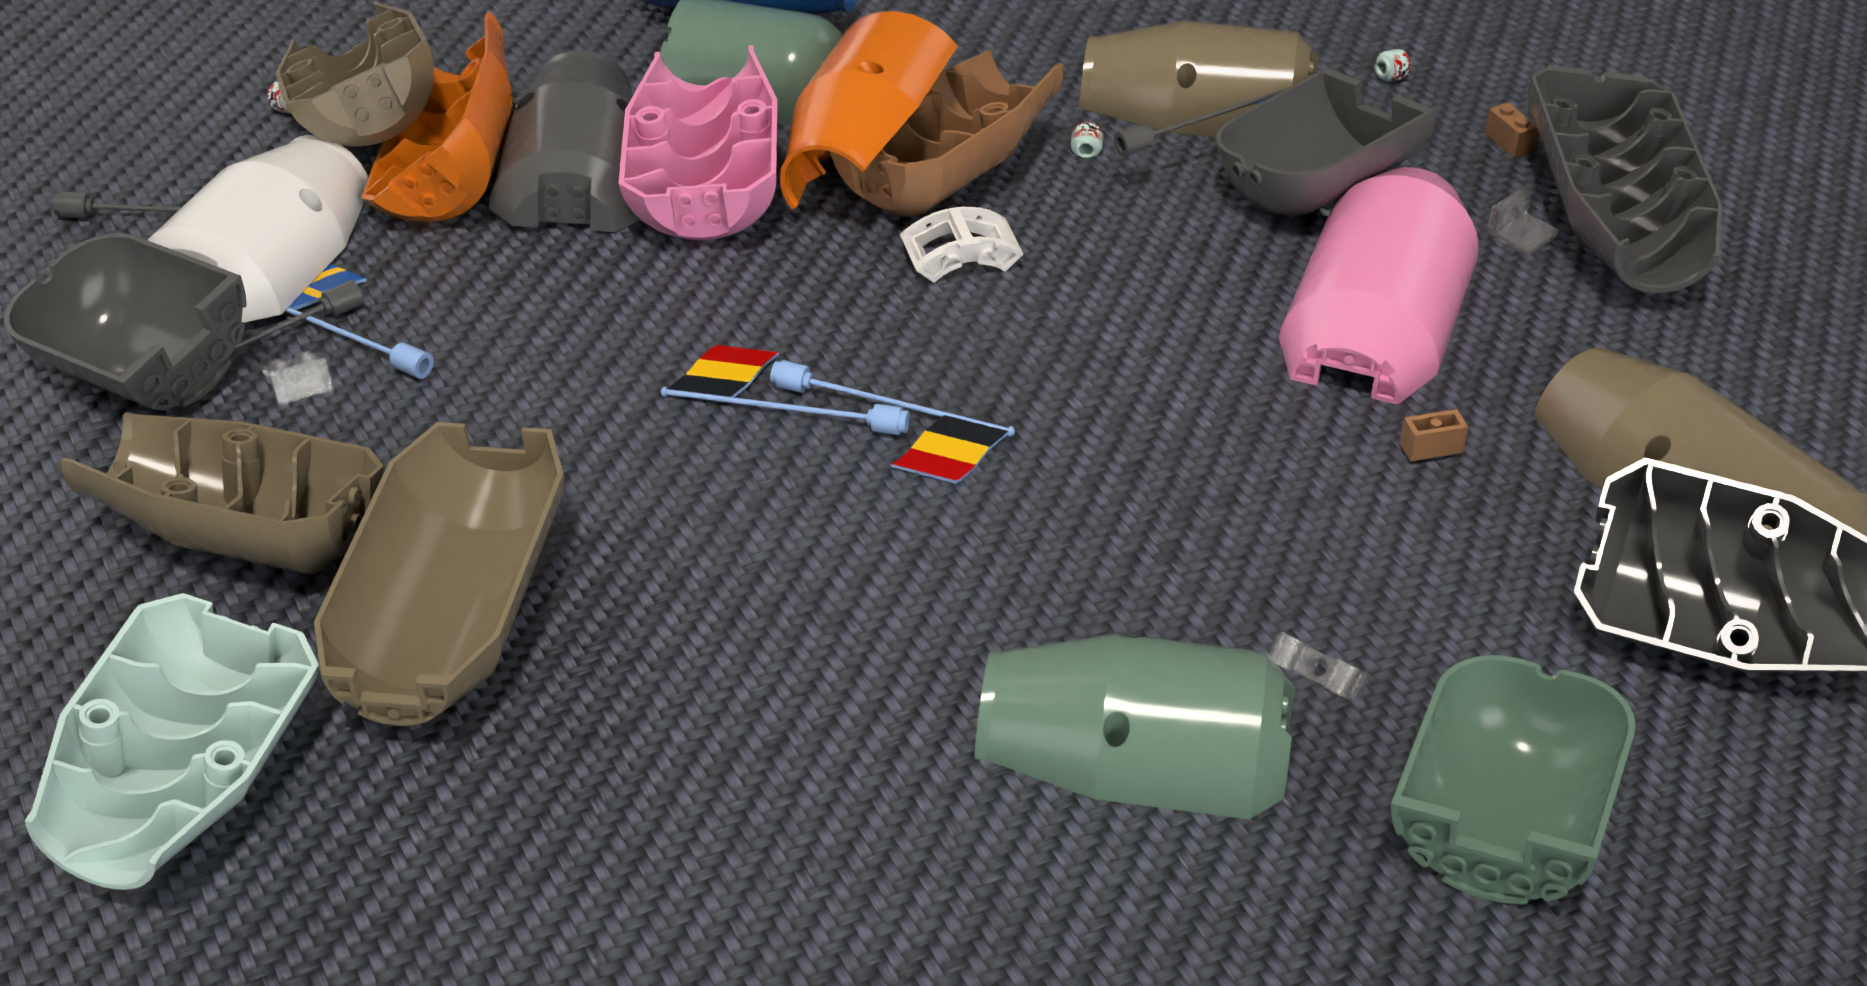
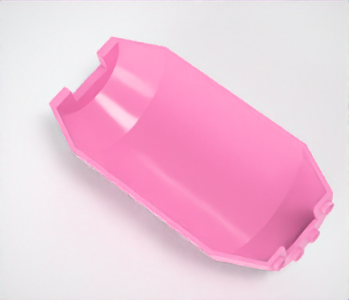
(1383, 284)

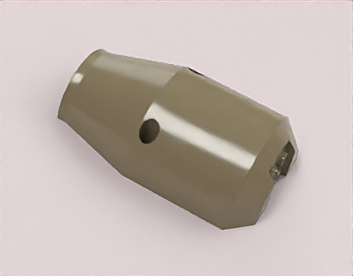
(1189, 71)
(368, 90)
(236, 488)

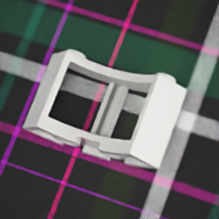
(996, 249)

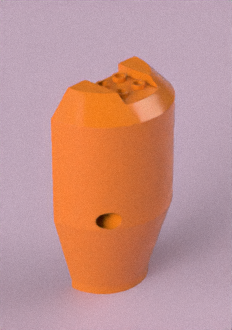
(862, 94)
(451, 148)

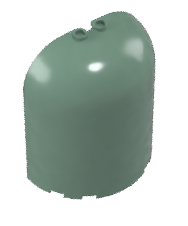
(714, 40)
(1513, 778)

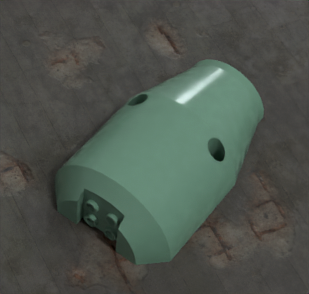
(1142, 722)

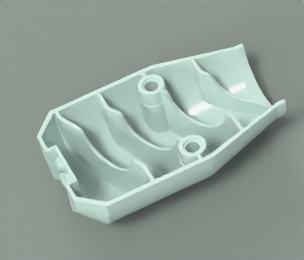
(164, 738)

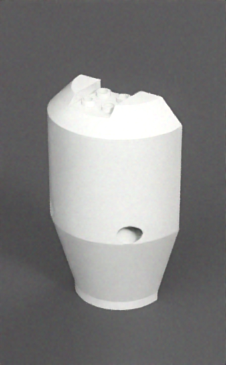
(273, 220)

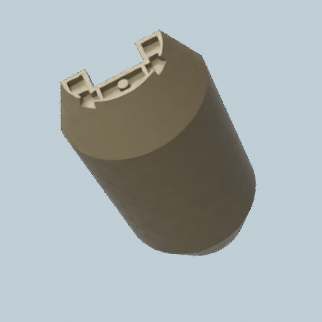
(436, 573)

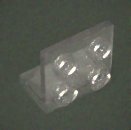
(1516, 227)
(298, 377)

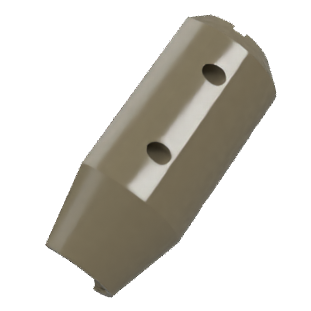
(1622, 409)

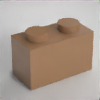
(1511, 130)
(1433, 435)

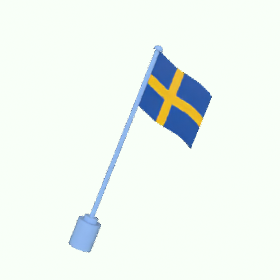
(402, 356)

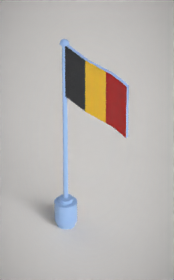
(729, 370)
(944, 450)

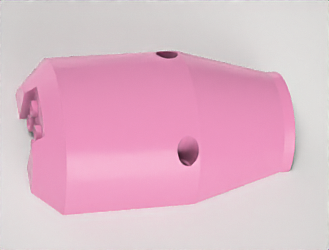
(700, 155)

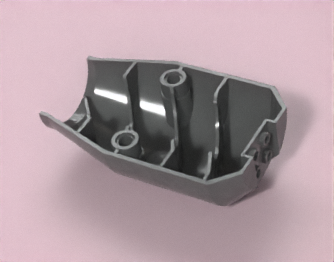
(566, 147)
(1699, 572)

